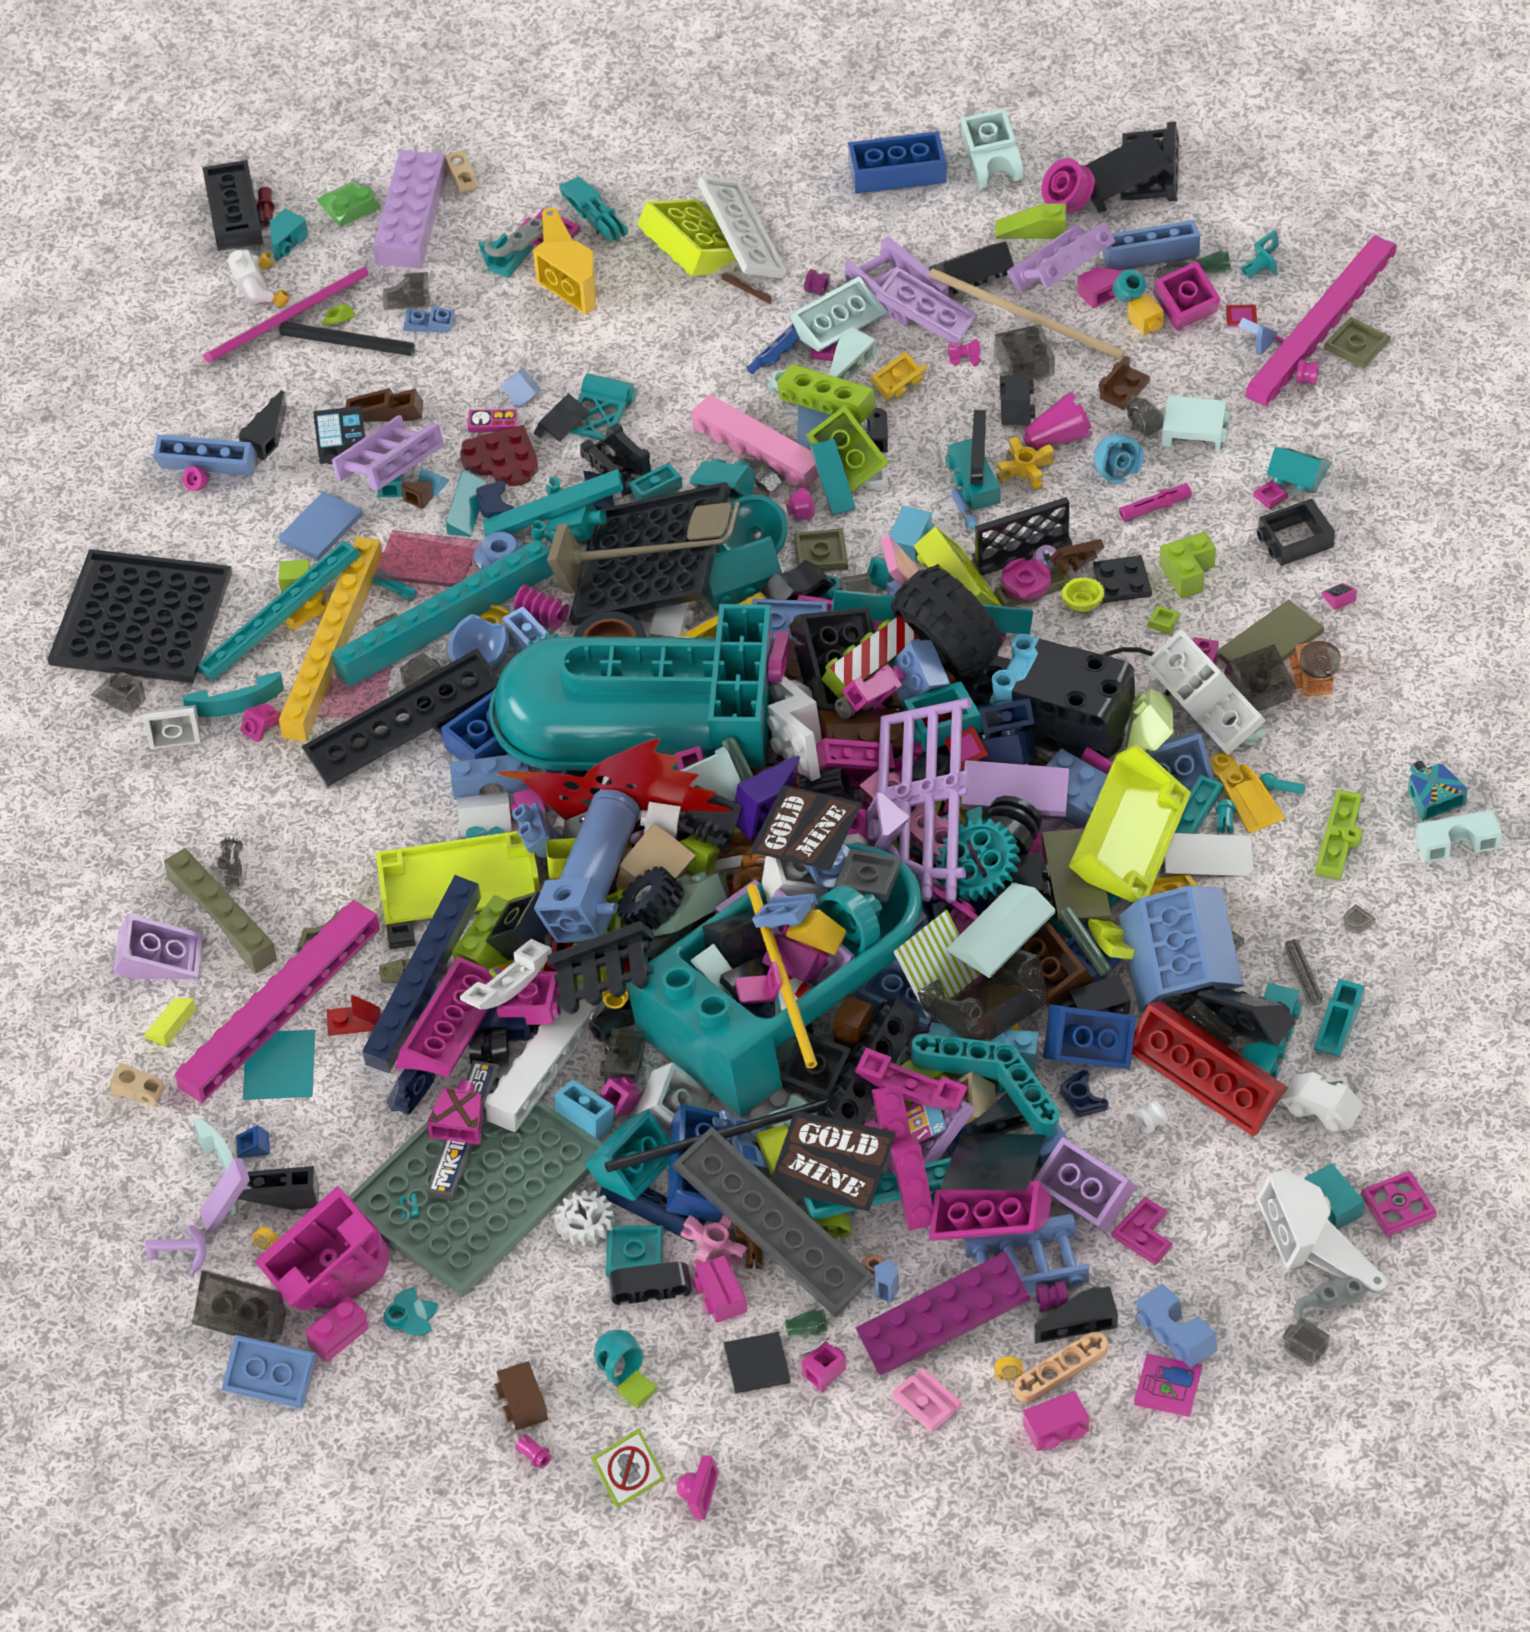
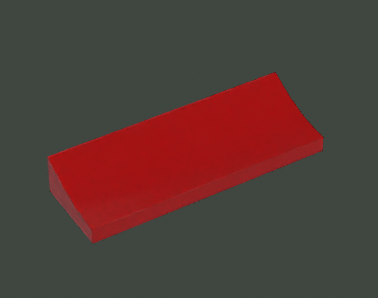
(1206, 1068)

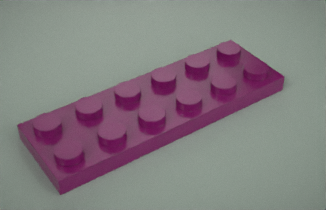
(943, 1313)

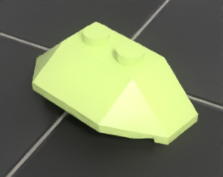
(1150, 720)

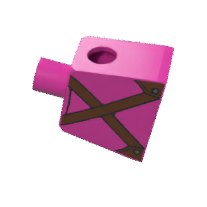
(457, 1115)

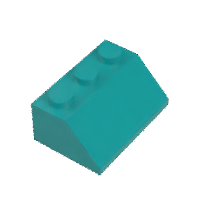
(741, 572)
(633, 1136)

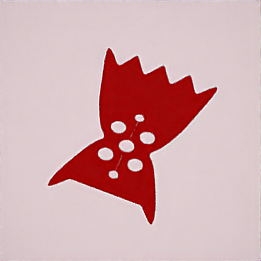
(637, 766)

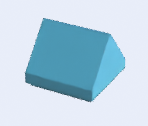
(438, 482)

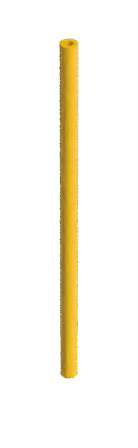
(786, 989)

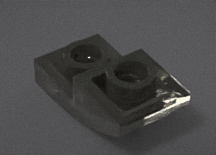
(766, 477)

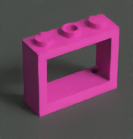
(856, 758)

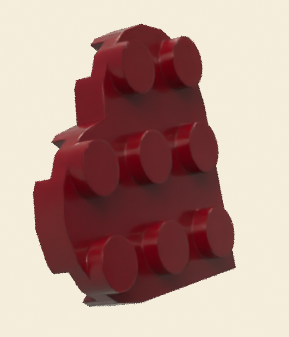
(502, 454)

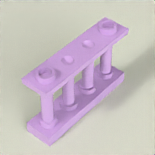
(1061, 256)
(898, 257)
(393, 463)

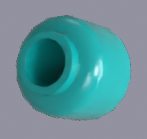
(1129, 285)

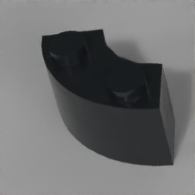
(804, 580)

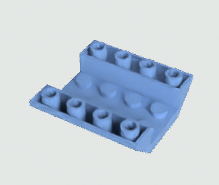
(1180, 944)

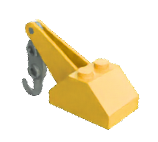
(560, 263)

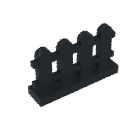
(598, 952)

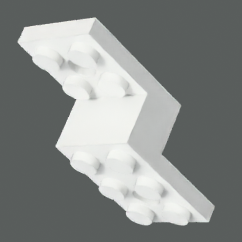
(1204, 692)
(795, 726)

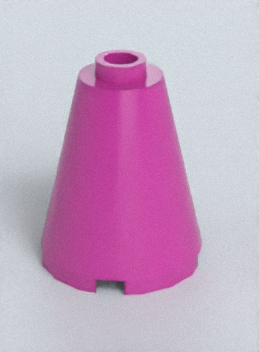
(1058, 424)

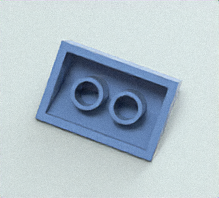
(1184, 758)

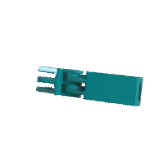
(599, 216)

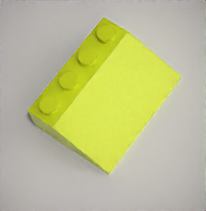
(687, 234)

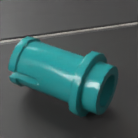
(1226, 811)

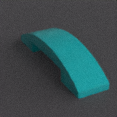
(236, 701)

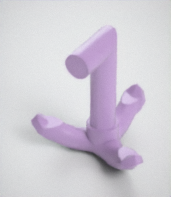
(196, 1243)

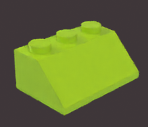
(473, 943)

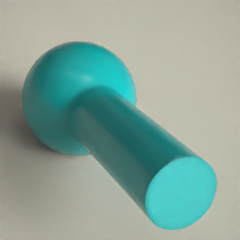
(1271, 782)

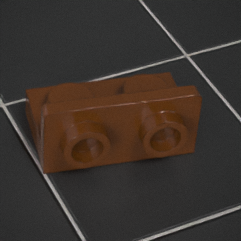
(1122, 384)

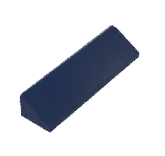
(651, 1209)

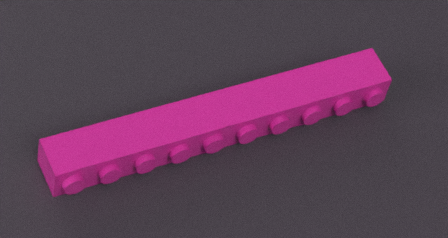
(277, 1001)

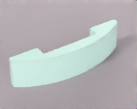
(210, 1141)

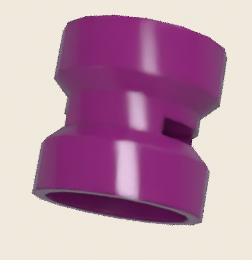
(1052, 1296)

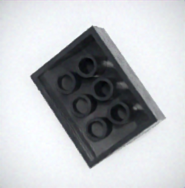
(822, 638)

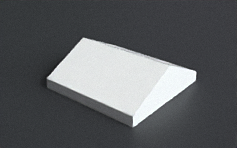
(484, 811)

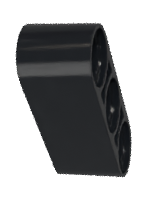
(650, 1282)

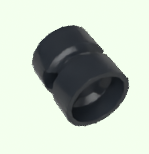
(497, 1045)

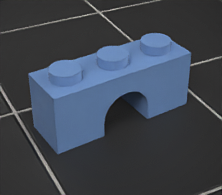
(473, 774)
(1189, 1340)

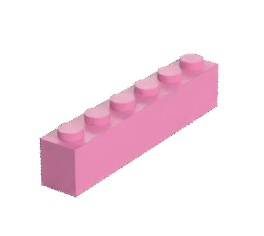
(755, 439)

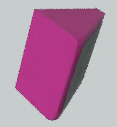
(1340, 595)

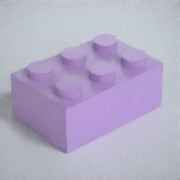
(1085, 1184)

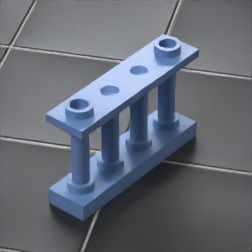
(1057, 1229)

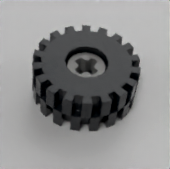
(650, 898)

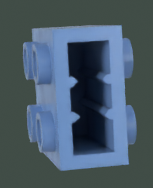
(921, 668)

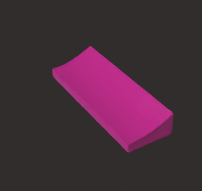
(446, 1023)

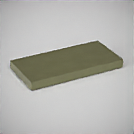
(1281, 627)
(1067, 886)

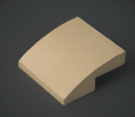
(658, 850)

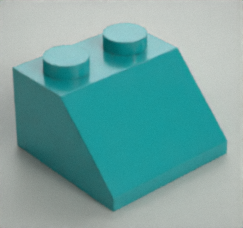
(1297, 468)
(737, 476)

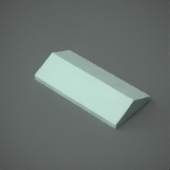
(836, 313)
(1002, 929)

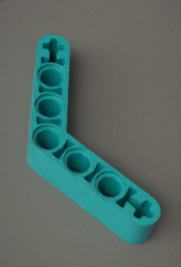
(932, 1052)

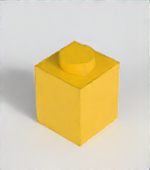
(1146, 314)

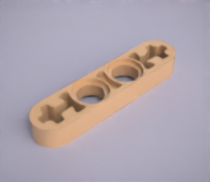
(1063, 1370)

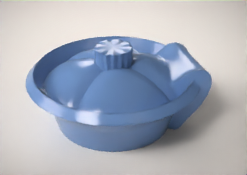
(495, 547)

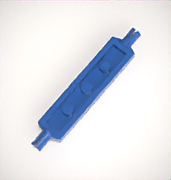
(770, 354)

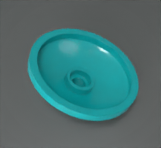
(757, 515)

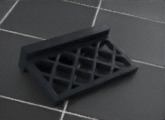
(1168, 183)
(1024, 545)

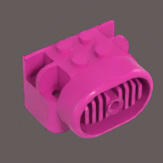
(327, 1255)

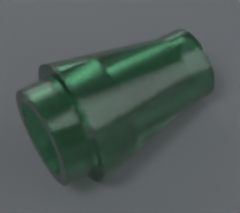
(1216, 262)
(808, 1323)

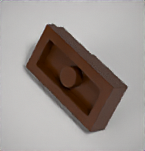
(1074, 554)

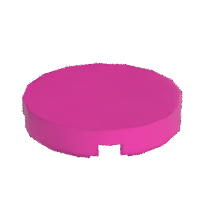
(1026, 579)

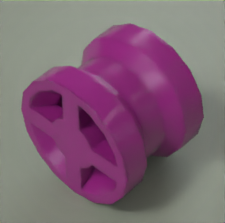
(817, 282)

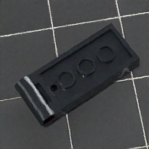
(232, 205)

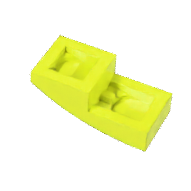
(1110, 938)

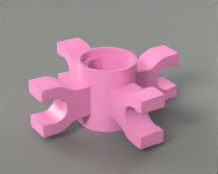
(713, 1241)

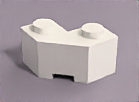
(1331, 1104)

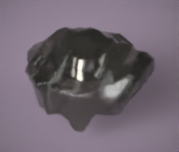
(1144, 416)

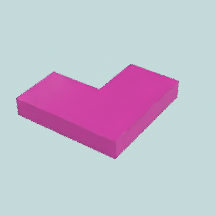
(1137, 1231)

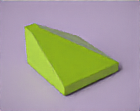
(339, 313)

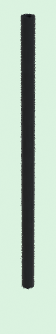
(726, 1132)

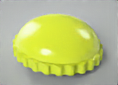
(1082, 594)

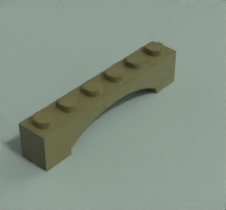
(246, 936)

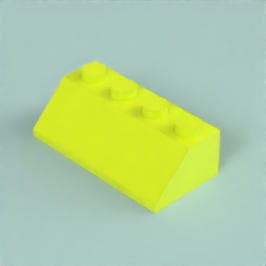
(942, 550)

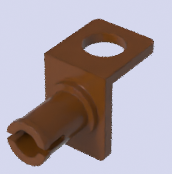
(752, 1251)

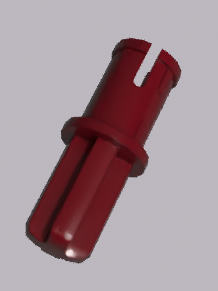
(265, 205)

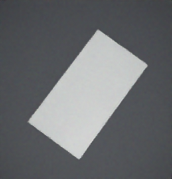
(1209, 855)

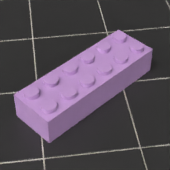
(410, 209)

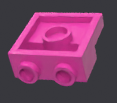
(535, 1001)

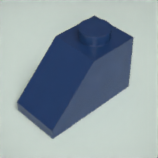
(1005, 715)

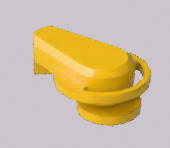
(312, 608)

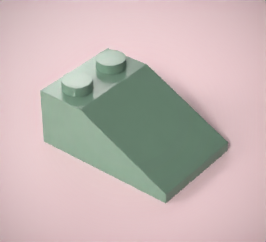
(700, 898)

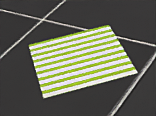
(927, 959)

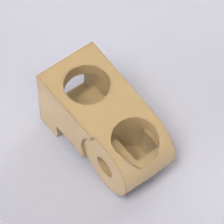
(460, 173)
(136, 1085)

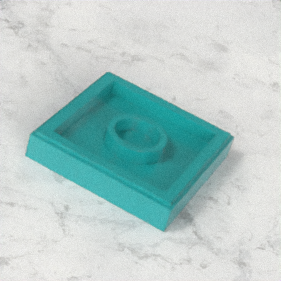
(633, 1247)

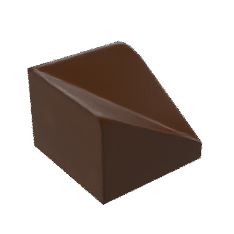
(417, 493)

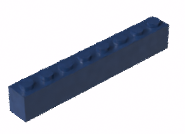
(421, 974)

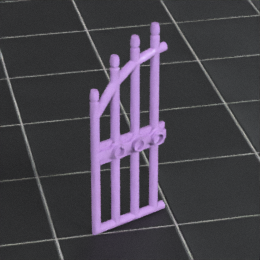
(927, 790)

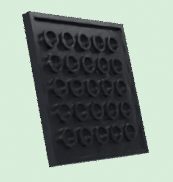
(649, 579)
(140, 615)

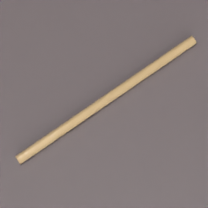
(1027, 314)

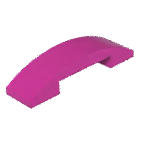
(915, 1087)

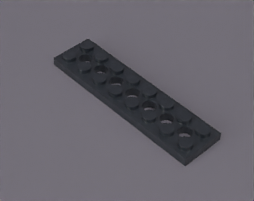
(401, 732)

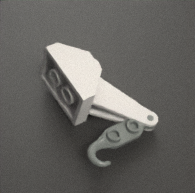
(1301, 1230)

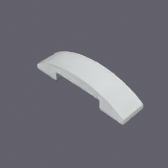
(527, 964)

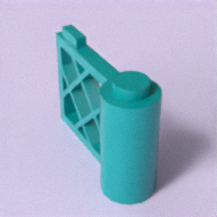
(604, 394)

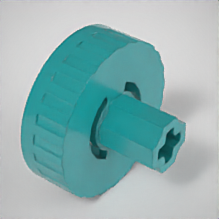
(853, 913)

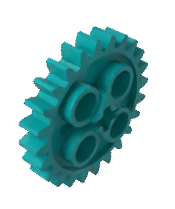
(999, 846)

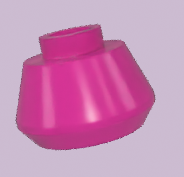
(801, 505)

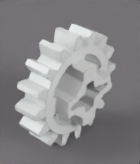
(573, 1225)

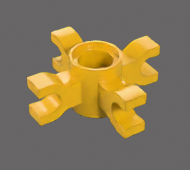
(1025, 463)

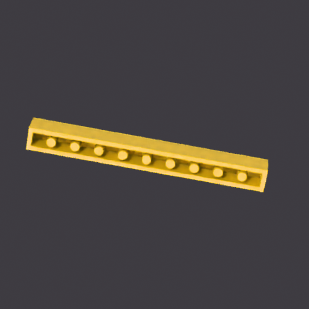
(332, 633)

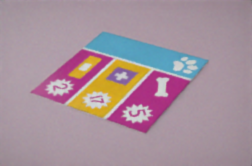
(924, 1121)

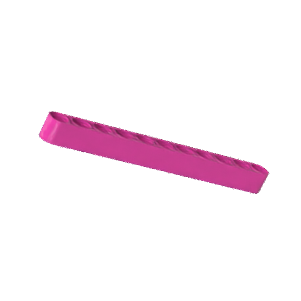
(1319, 320)

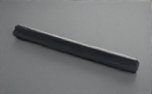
(347, 338)

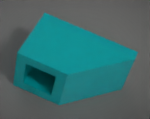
(287, 232)

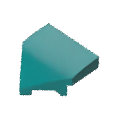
(507, 264)

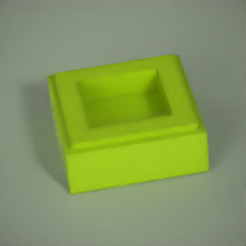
(1163, 619)
(637, 1389)

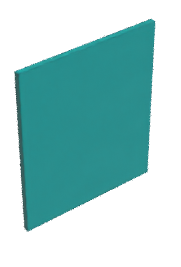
(281, 1067)

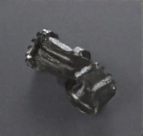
(230, 860)

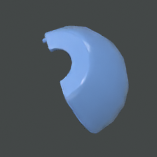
(478, 633)

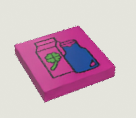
(1167, 1385)

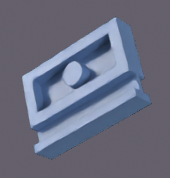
(785, 911)

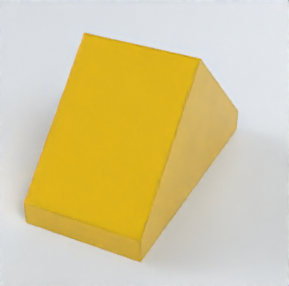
(819, 932)

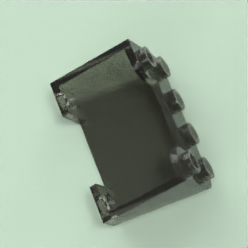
(990, 1003)

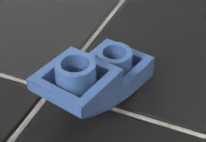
(435, 321)

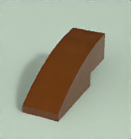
(384, 405)

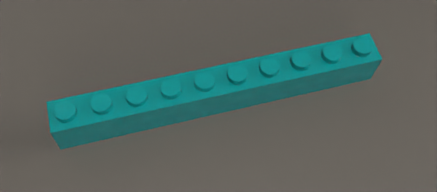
(441, 613)

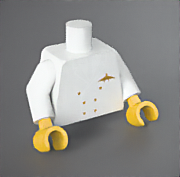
(250, 279)

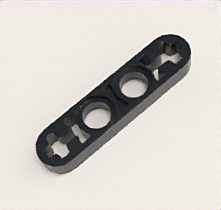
(978, 447)

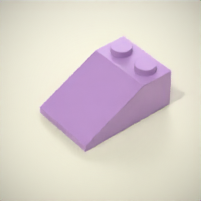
(156, 950)

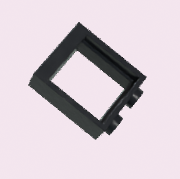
(1301, 512)

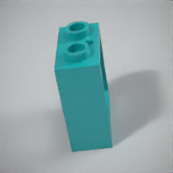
(949, 693)

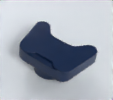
(490, 499)
(1078, 1095)

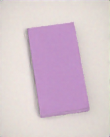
(926, 306)
(1038, 785)

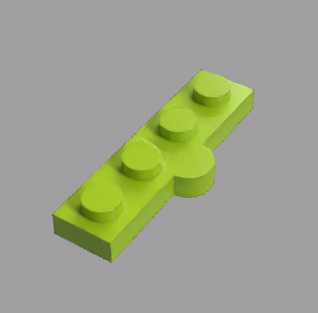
(1340, 834)

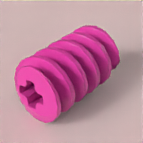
(542, 608)

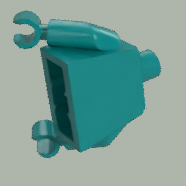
(580, 520)

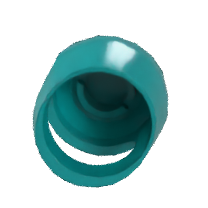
(609, 1350)

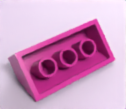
(988, 1212)

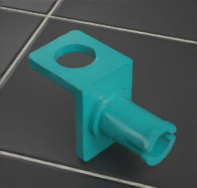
(1263, 258)

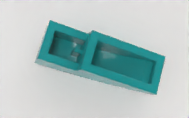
(1339, 1017)

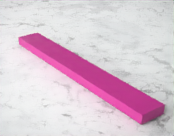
(285, 314)

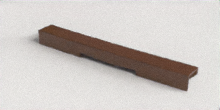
(736, 282)

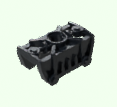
(626, 455)

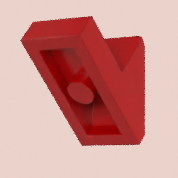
(358, 1018)

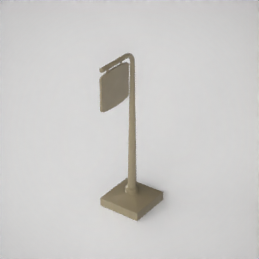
(706, 522)

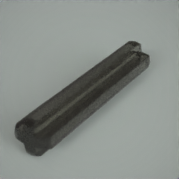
(1303, 972)

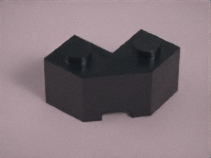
(1015, 399)

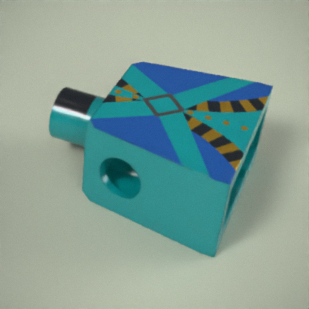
(1435, 790)

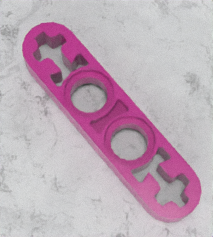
(779, 656)

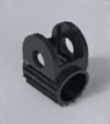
(831, 782)

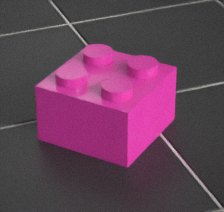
(1186, 295)

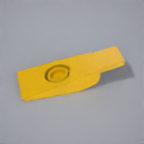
(1245, 789)

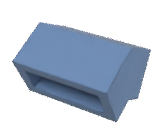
(886, 1281)

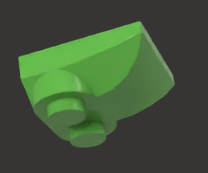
(349, 202)

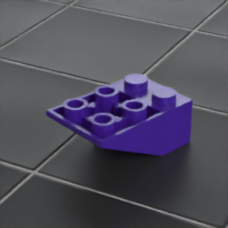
(760, 793)

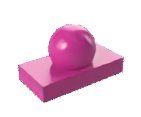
(699, 1486)

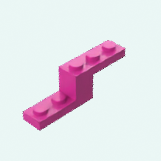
(904, 1157)

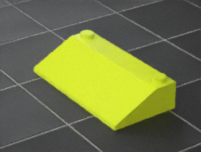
(1130, 826)
(418, 876)

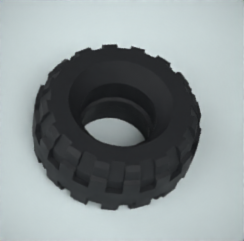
(951, 617)

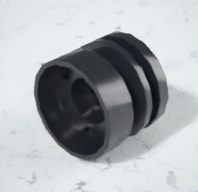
(1019, 817)

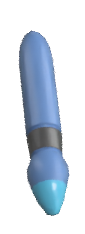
(970, 520)

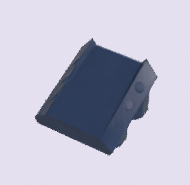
(409, 1090)

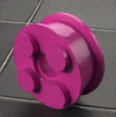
(1068, 184)

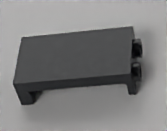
(1127, 167)

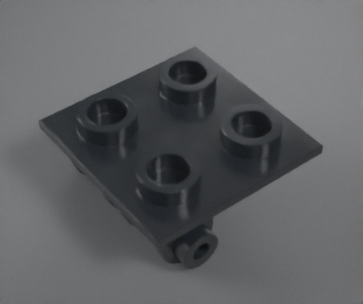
(712, 826)

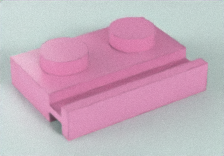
(926, 1400)

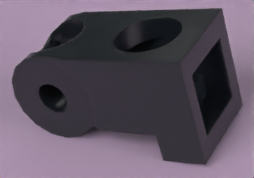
(878, 428)

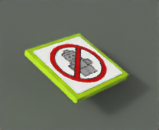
(627, 1468)

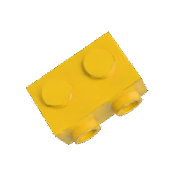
(897, 375)

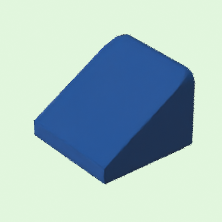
(253, 1142)

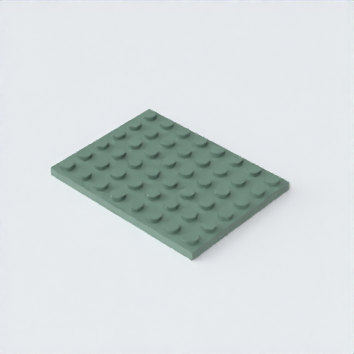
(500, 1199)

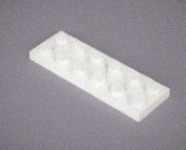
(742, 227)

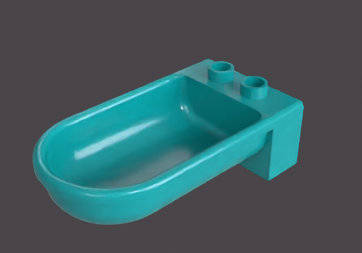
(594, 697)
(722, 1040)

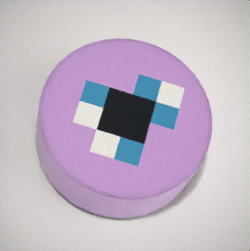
(1043, 554)

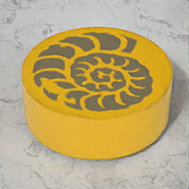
(264, 1238)
(1008, 1368)

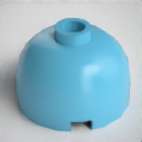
(1118, 453)

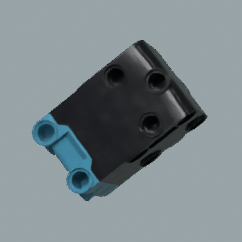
(1073, 693)

